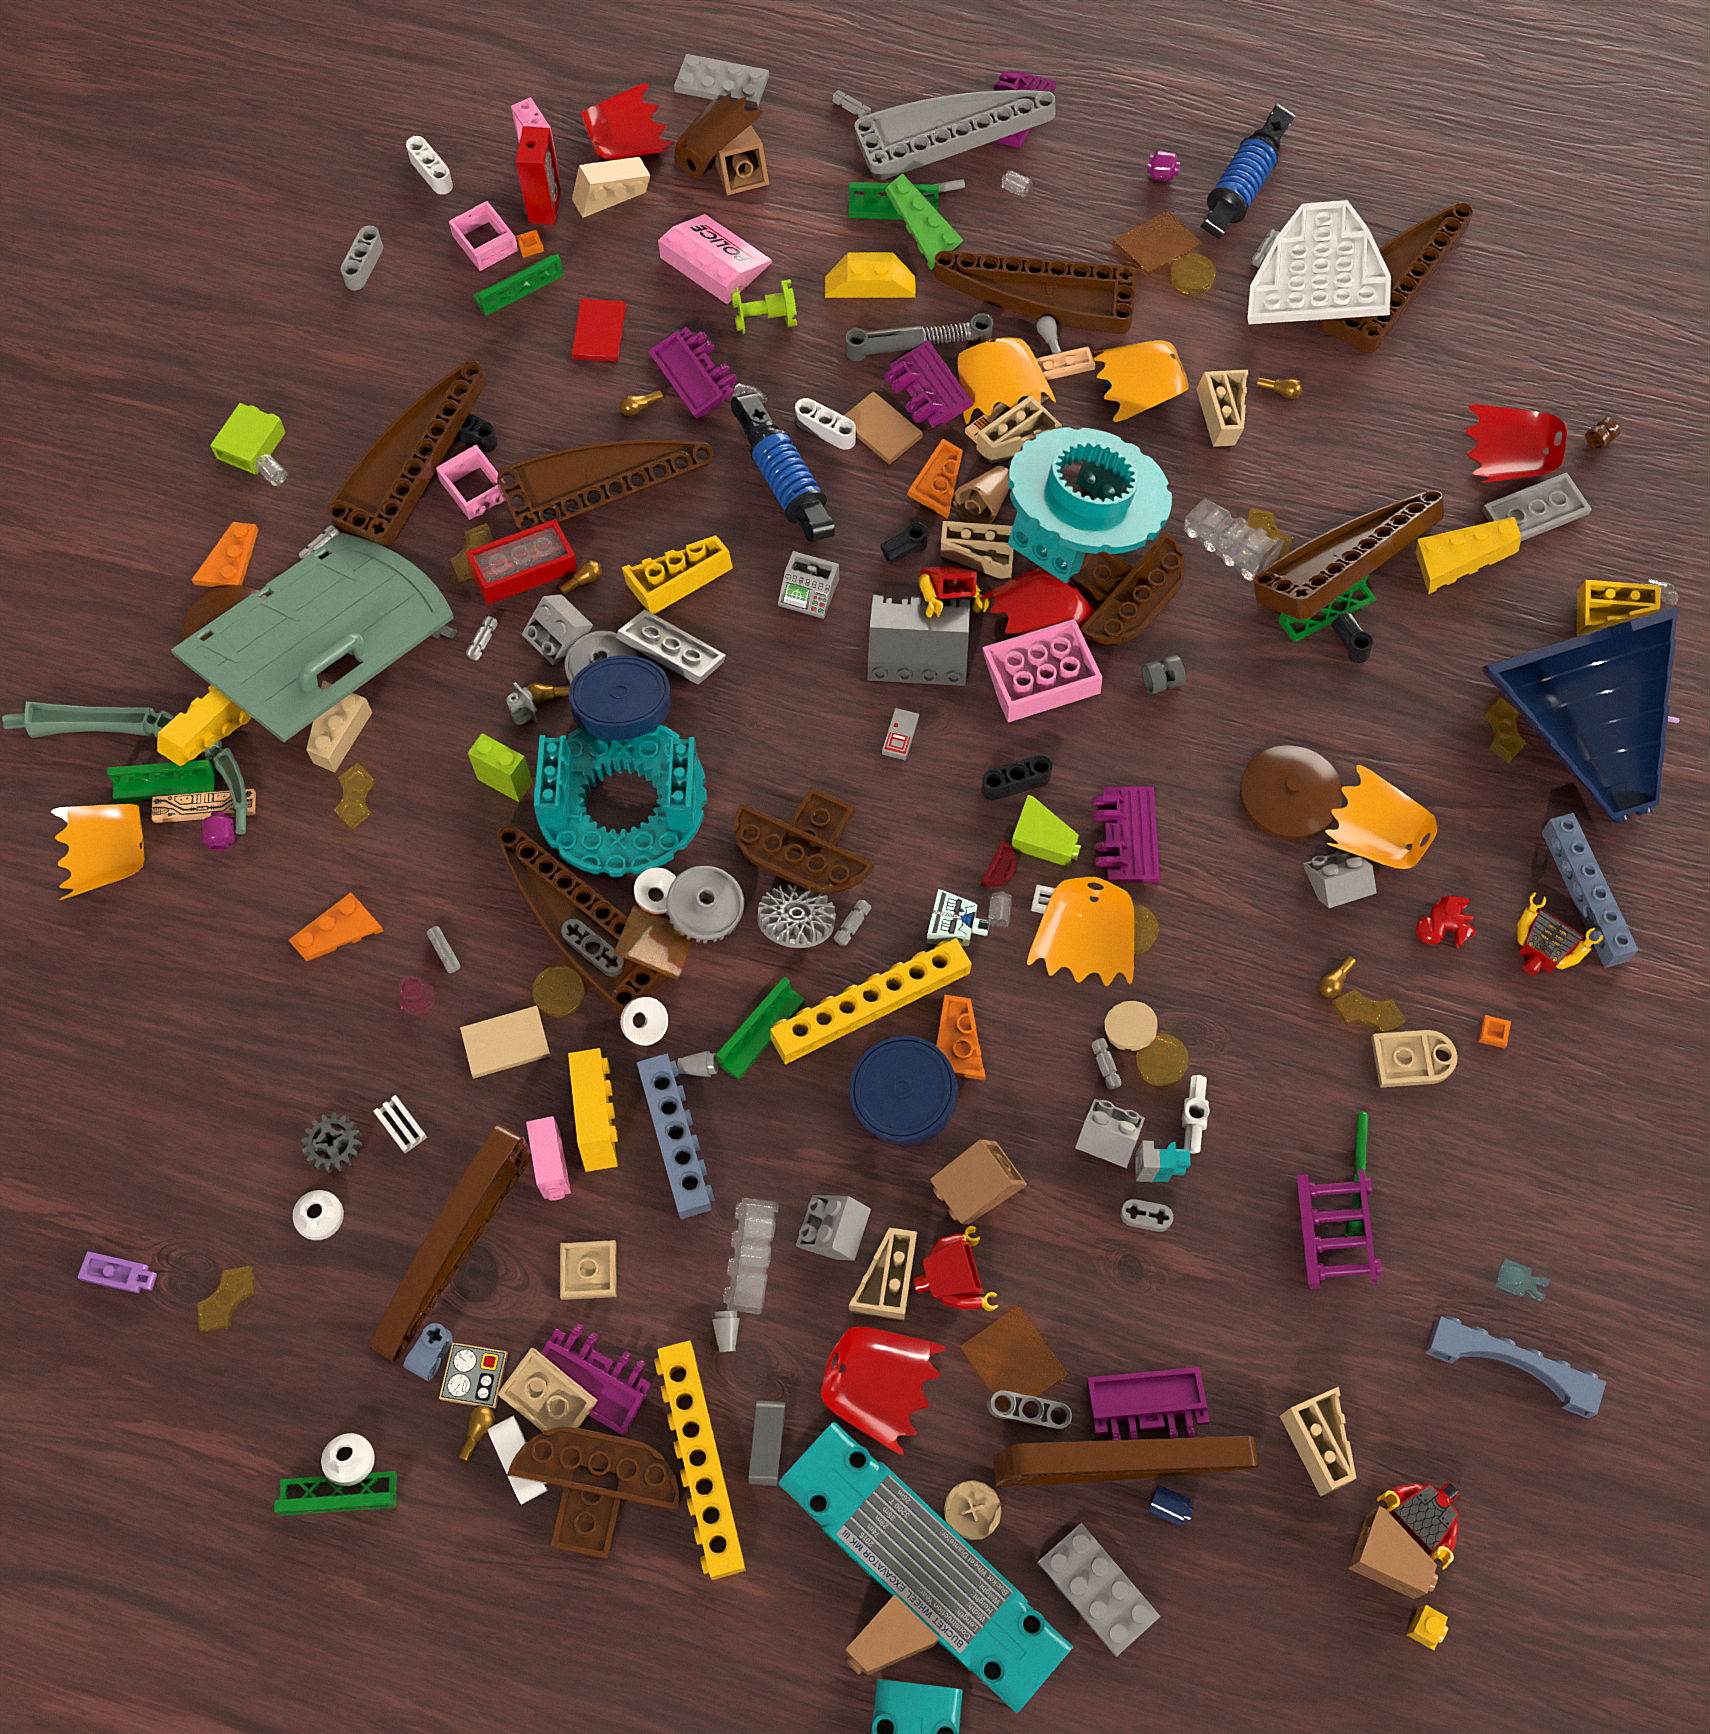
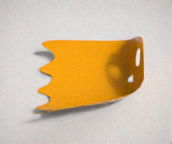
(1000, 373)
(1141, 376)
(1382, 823)
(101, 845)
(1087, 943)

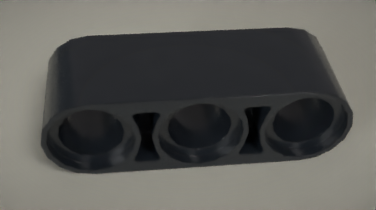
(477, 432)
(1025, 769)

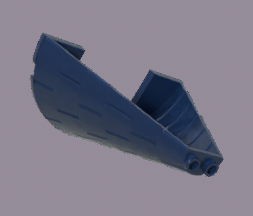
(1601, 706)

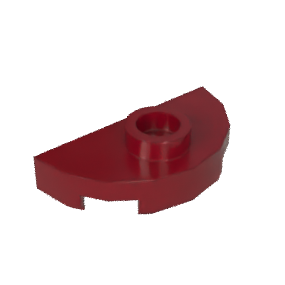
(1001, 867)

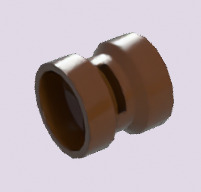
(1600, 435)

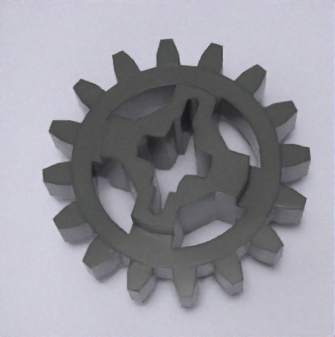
(326, 1133)

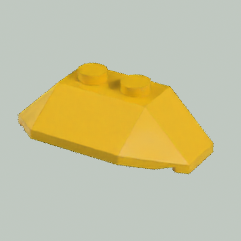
(870, 277)

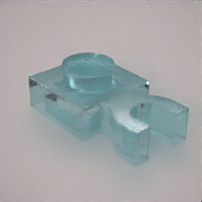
(1517, 1279)

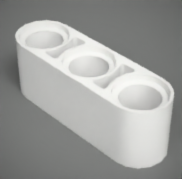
(429, 165)
(825, 423)
(508, 1441)

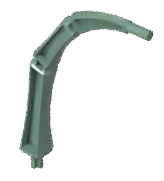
(52, 719)

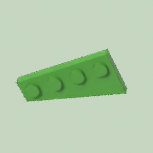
(922, 220)

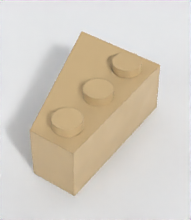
(608, 184)
(1223, 404)
(1011, 430)
(979, 547)
(337, 730)
(887, 1281)
(1321, 1440)

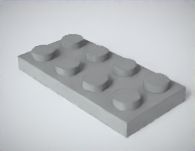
(715, 78)
(1540, 506)
(671, 646)
(1098, 1589)

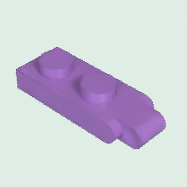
(116, 1273)

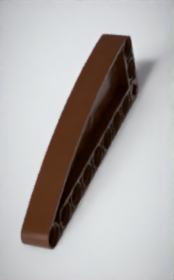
(1411, 263)
(1068, 291)
(389, 464)
(575, 472)
(1340, 558)
(556, 905)
(452, 1238)
(1121, 1460)

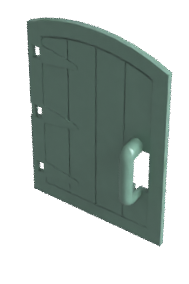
(319, 610)

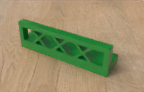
(880, 207)
(519, 284)
(1286, 620)
(141, 786)
(754, 1033)
(333, 1502)

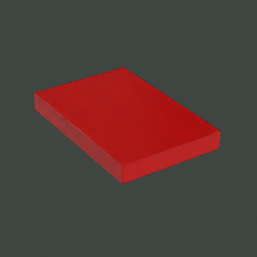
(599, 330)

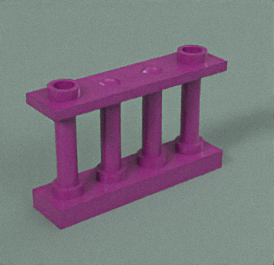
(1314, 1244)

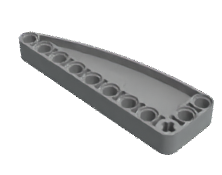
(945, 126)

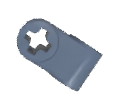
(427, 1354)

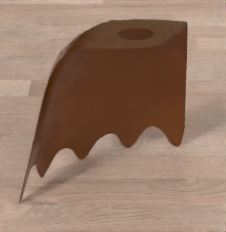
(712, 132)

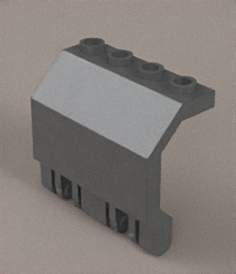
(918, 648)

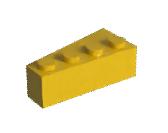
(1465, 550)
(677, 574)
(200, 727)
(592, 1109)

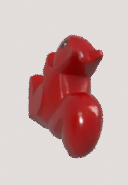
(1449, 916)

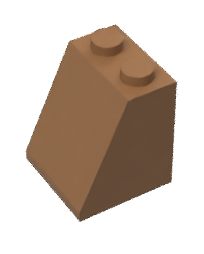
(742, 163)
(977, 1181)
(1392, 1556)
(889, 1639)

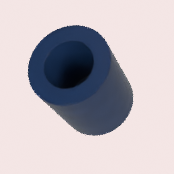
(1170, 1506)

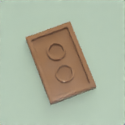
(883, 428)

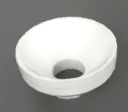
(653, 879)
(655, 1021)
(326, 1223)
(355, 1468)

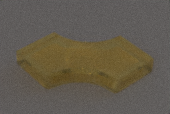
(1265, 521)
(474, 538)
(1506, 740)
(353, 806)
(1358, 1009)
(234, 1287)

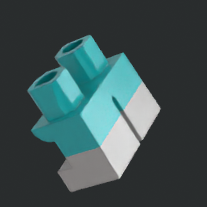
(1160, 1164)

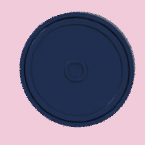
(620, 697)
(904, 1090)

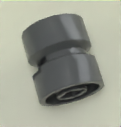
(1160, 675)

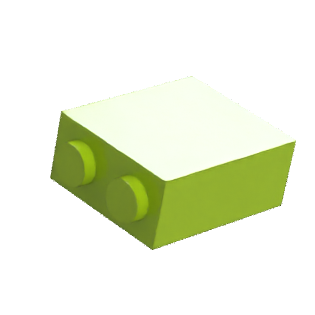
(247, 437)
(500, 767)

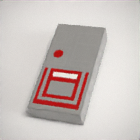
(900, 734)

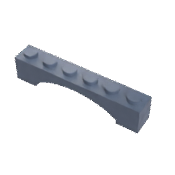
(1577, 1390)

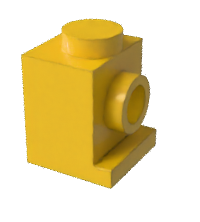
(1428, 1627)

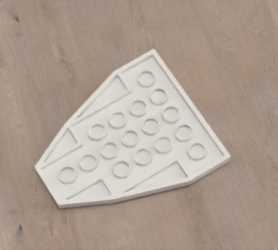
(1321, 269)

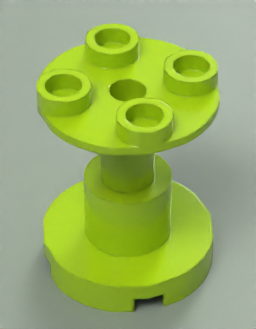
(774, 306)

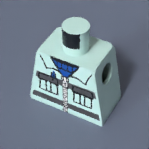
(953, 919)

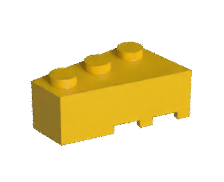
(1612, 603)

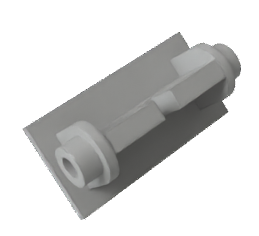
(521, 705)

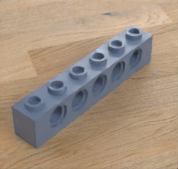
(1589, 890)
(687, 1201)

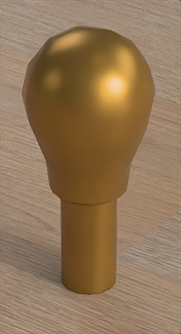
(1289, 388)
(633, 405)
(587, 573)
(543, 693)
(1332, 983)
(479, 1421)

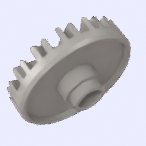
(593, 648)
(796, 917)
(699, 919)

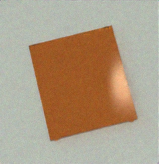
(1157, 242)
(653, 943)
(1013, 1357)

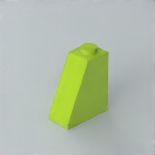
(1044, 835)

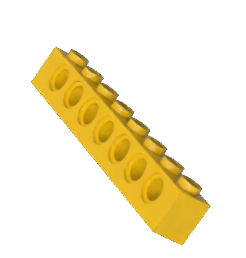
(933, 978)
(731, 1559)

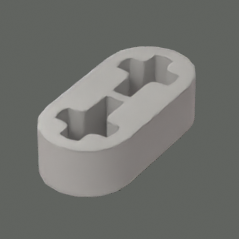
(1146, 1208)

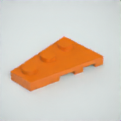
(937, 479)
(229, 558)
(337, 926)
(959, 1037)

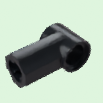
(904, 543)
(1353, 636)

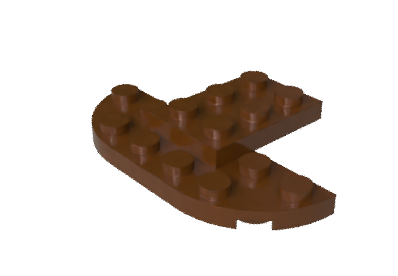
(1129, 594)
(805, 846)
(594, 1476)

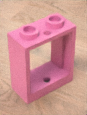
(524, 115)
(491, 251)
(453, 471)
(548, 1158)

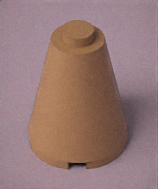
(982, 496)

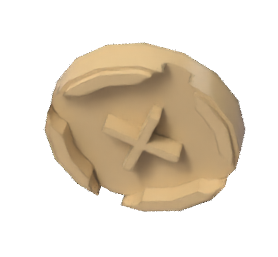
(1131, 1025)
(972, 1510)

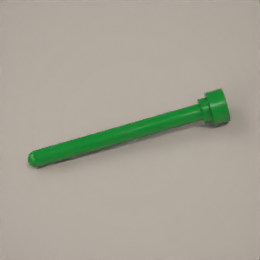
(1357, 1227)

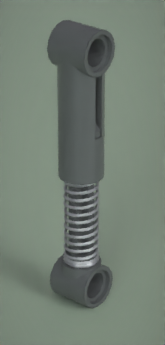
(862, 343)

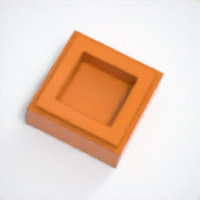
(529, 243)
(1494, 1031)

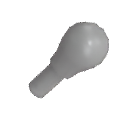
(1047, 329)

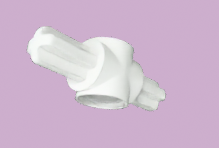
(1195, 1102)

